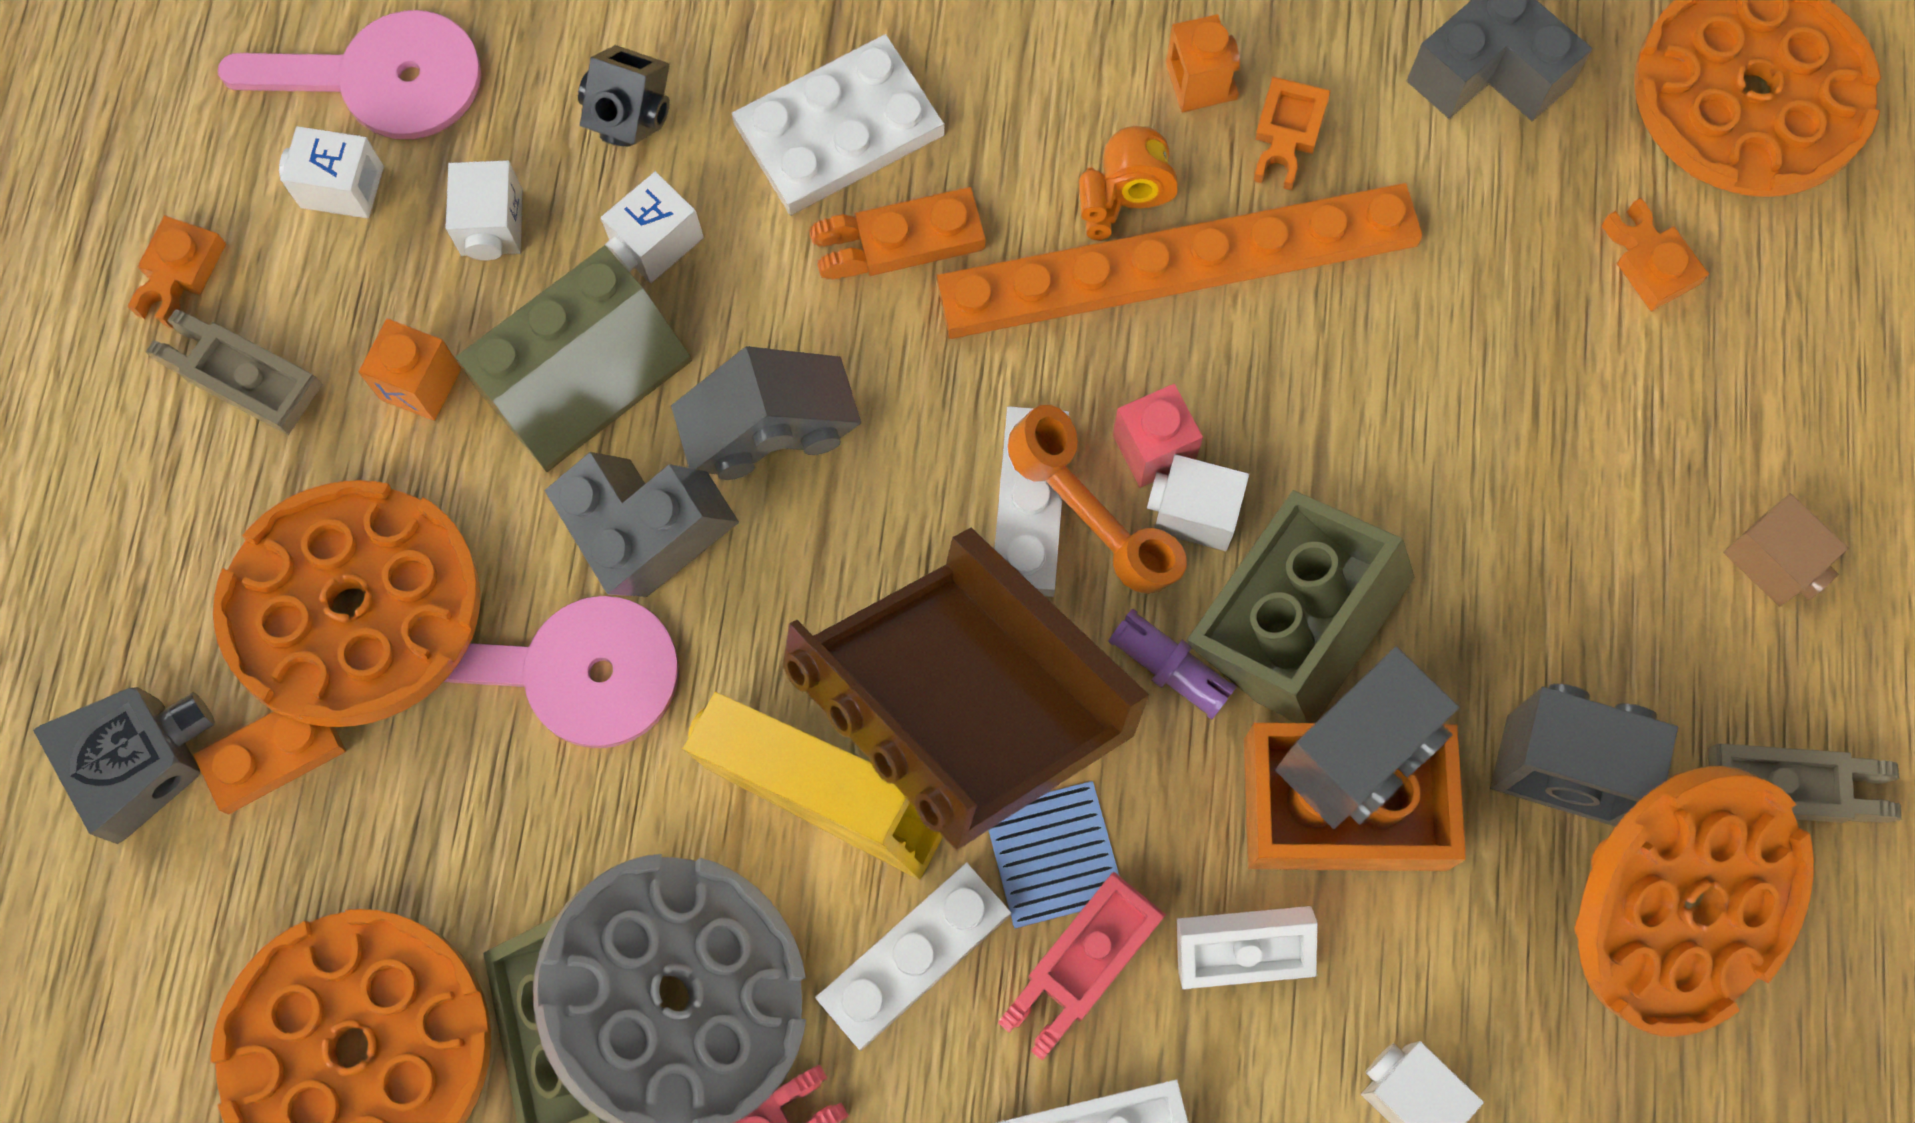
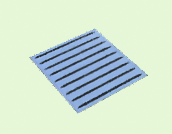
(1053, 854)

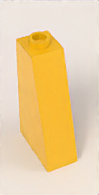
(811, 782)

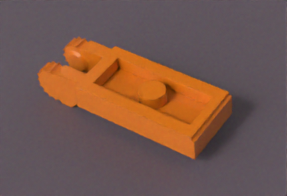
(901, 235)

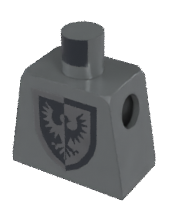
(124, 757)

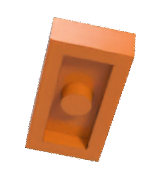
(264, 758)

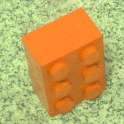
(1410, 831)

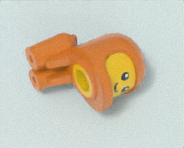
(1132, 177)

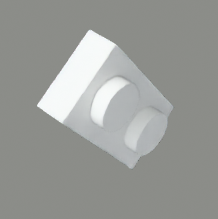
(1247, 947)

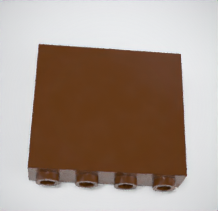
(967, 690)

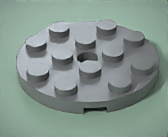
(603, 1000)

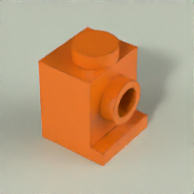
(1202, 63)

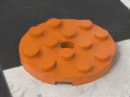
(1754, 142)
(332, 667)
(1692, 835)
(343, 973)

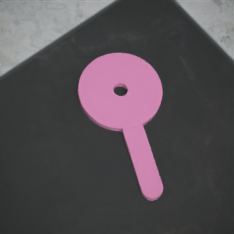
(372, 70)
(559, 666)

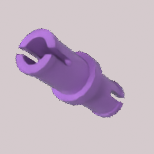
(1172, 663)

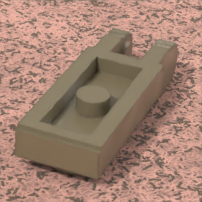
(239, 372)
(1816, 780)

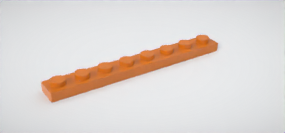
(1178, 260)

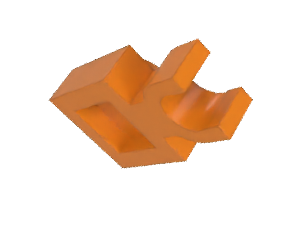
(1289, 123)
(175, 261)
(1655, 263)

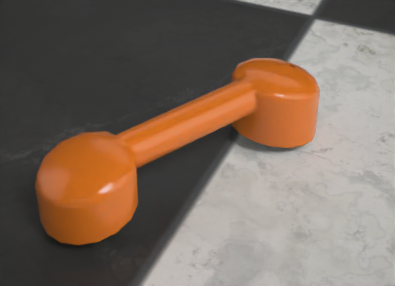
(1040, 451)

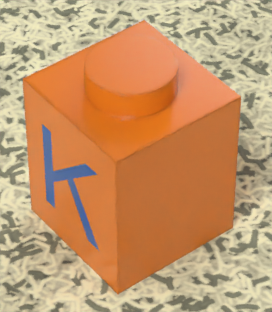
(410, 369)

